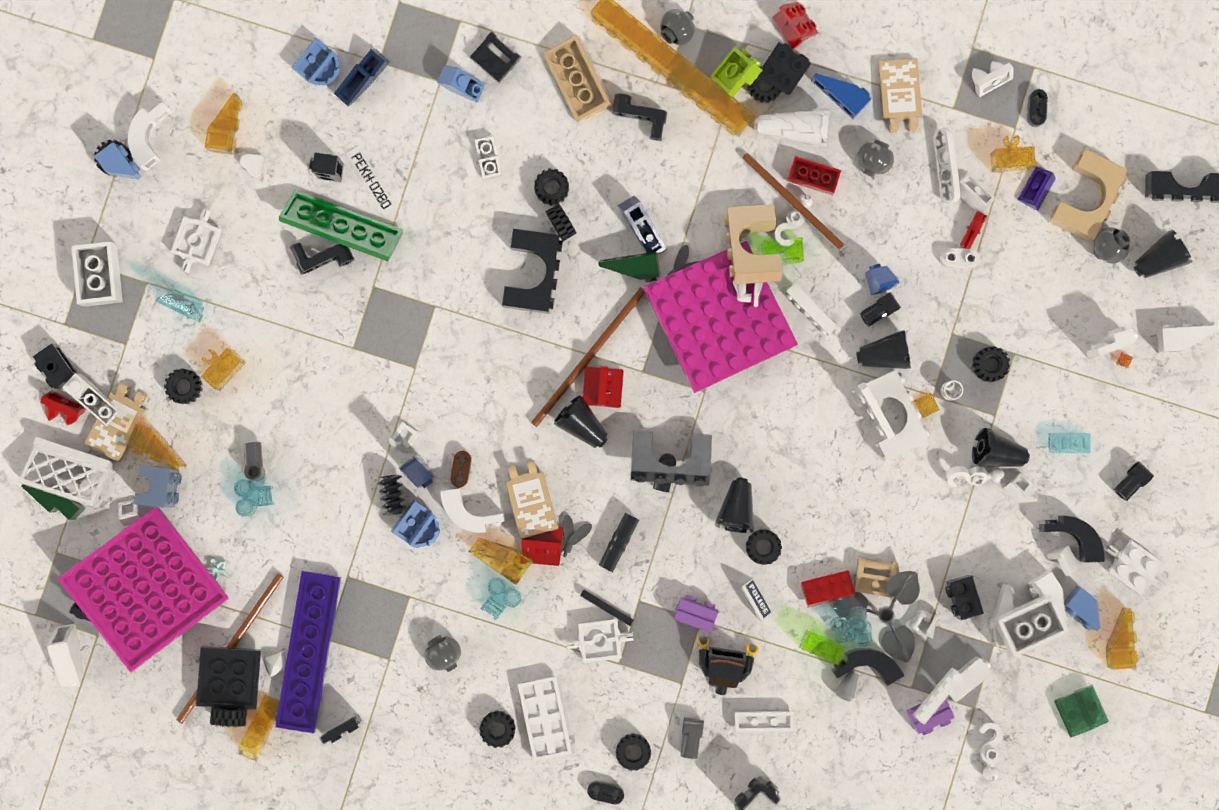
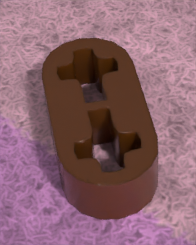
(465, 470)

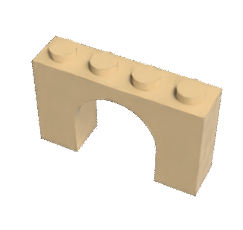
(1109, 178)
(746, 266)

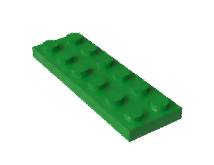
(341, 225)

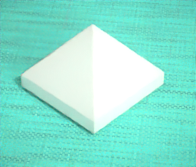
(275, 663)

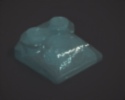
(176, 301)

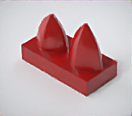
(58, 403)

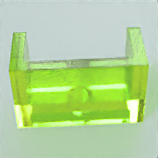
(794, 252)
(822, 646)

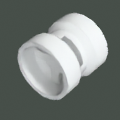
(955, 390)

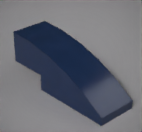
(361, 76)

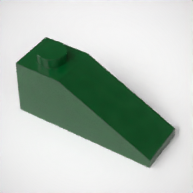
(637, 266)

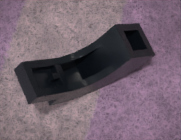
(1088, 540)
(883, 664)

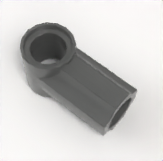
(253, 459)
(691, 732)

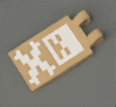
(900, 92)
(112, 439)
(531, 502)

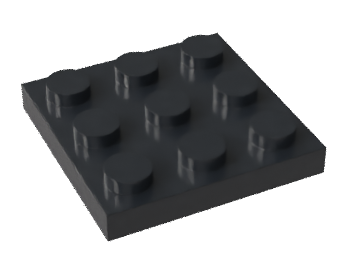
(228, 677)

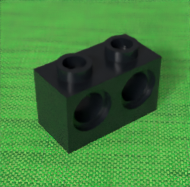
(327, 167)
(968, 595)

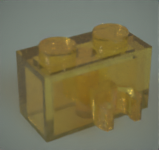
(1013, 157)
(222, 368)

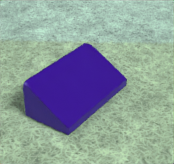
(1037, 188)

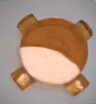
(1124, 360)

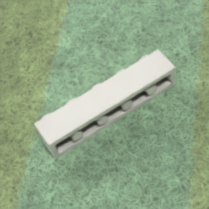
(810, 309)
(938, 695)

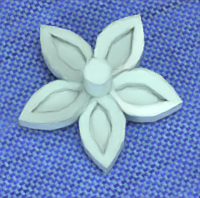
(216, 569)

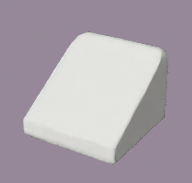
(1018, 486)
(128, 512)

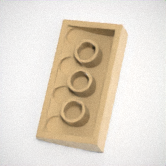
(577, 79)

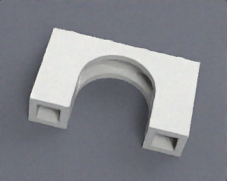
(912, 432)

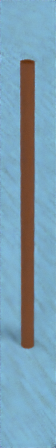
(588, 357)
(238, 636)

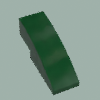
(54, 503)

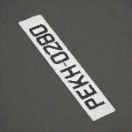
(371, 181)

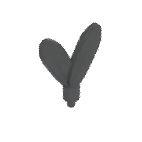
(681, 260)
(571, 537)

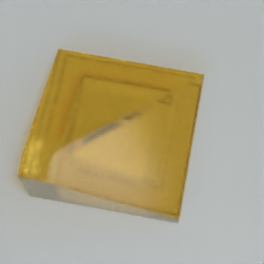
(926, 405)

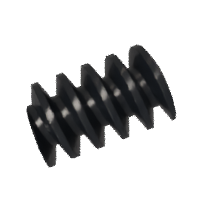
(391, 495)

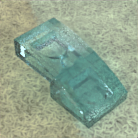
(1069, 443)

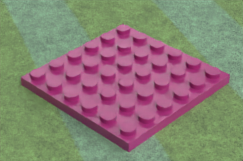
(711, 328)
(143, 589)

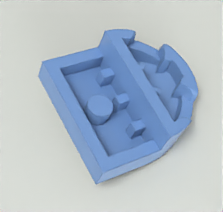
(317, 64)
(417, 526)

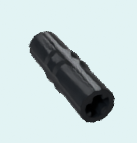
(618, 543)

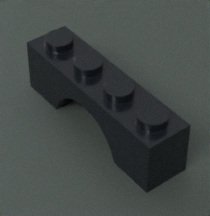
(1163, 185)

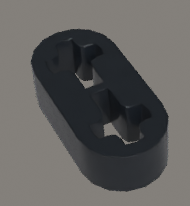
(1032, 107)
(604, 797)

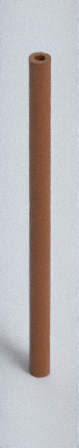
(793, 201)

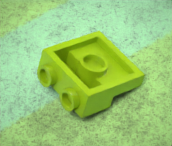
(736, 70)

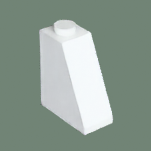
(66, 655)

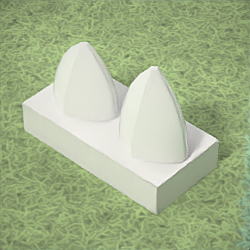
(987, 82)

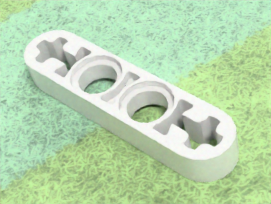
(944, 166)

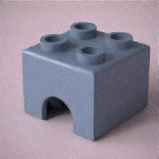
(162, 486)

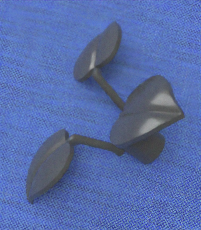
(904, 588)

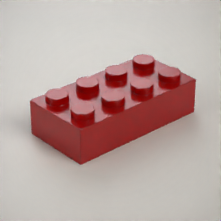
(813, 175)
(828, 588)

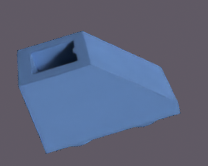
(460, 83)
(115, 162)
(1083, 606)

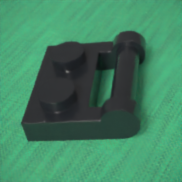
(490, 62)

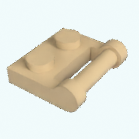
(872, 583)

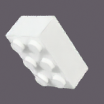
(96, 274)
(1031, 625)

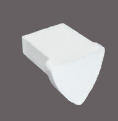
(403, 438)
(1065, 558)

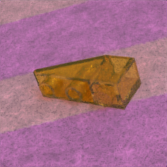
(222, 130)
(153, 443)
(501, 558)
(1121, 646)
(259, 729)

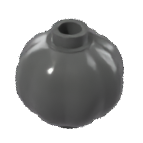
(677, 27)
(875, 158)
(1111, 245)
(442, 653)

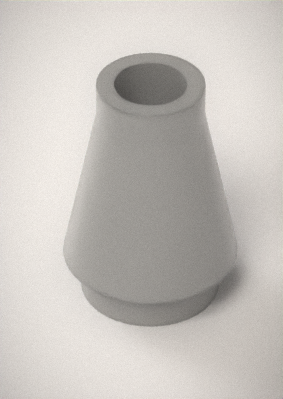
(847, 687)

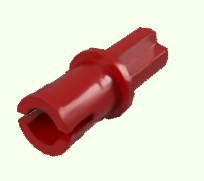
(973, 229)

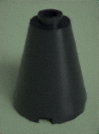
(1163, 256)
(886, 352)
(581, 423)
(998, 451)
(737, 508)

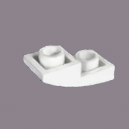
(488, 157)

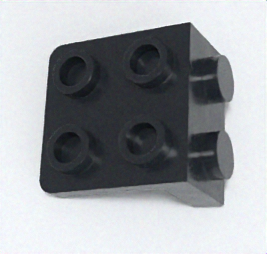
(784, 68)
(756, 786)

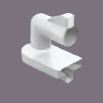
(743, 297)
(922, 615)

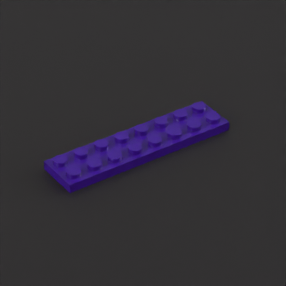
(308, 652)

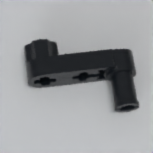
(623, 108)
(339, 252)

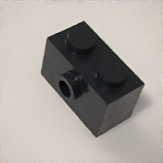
(54, 366)

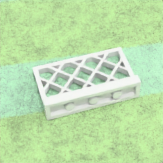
(72, 456)

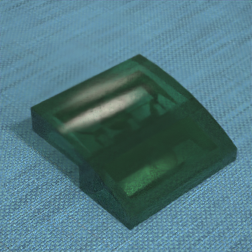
(1081, 711)

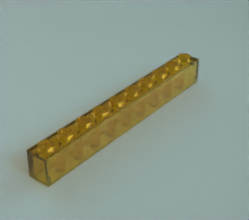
(672, 65)

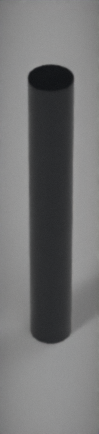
(606, 607)

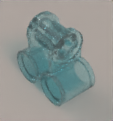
(255, 497)
(499, 599)
(853, 627)

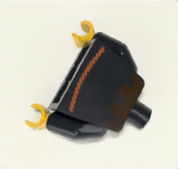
(724, 666)

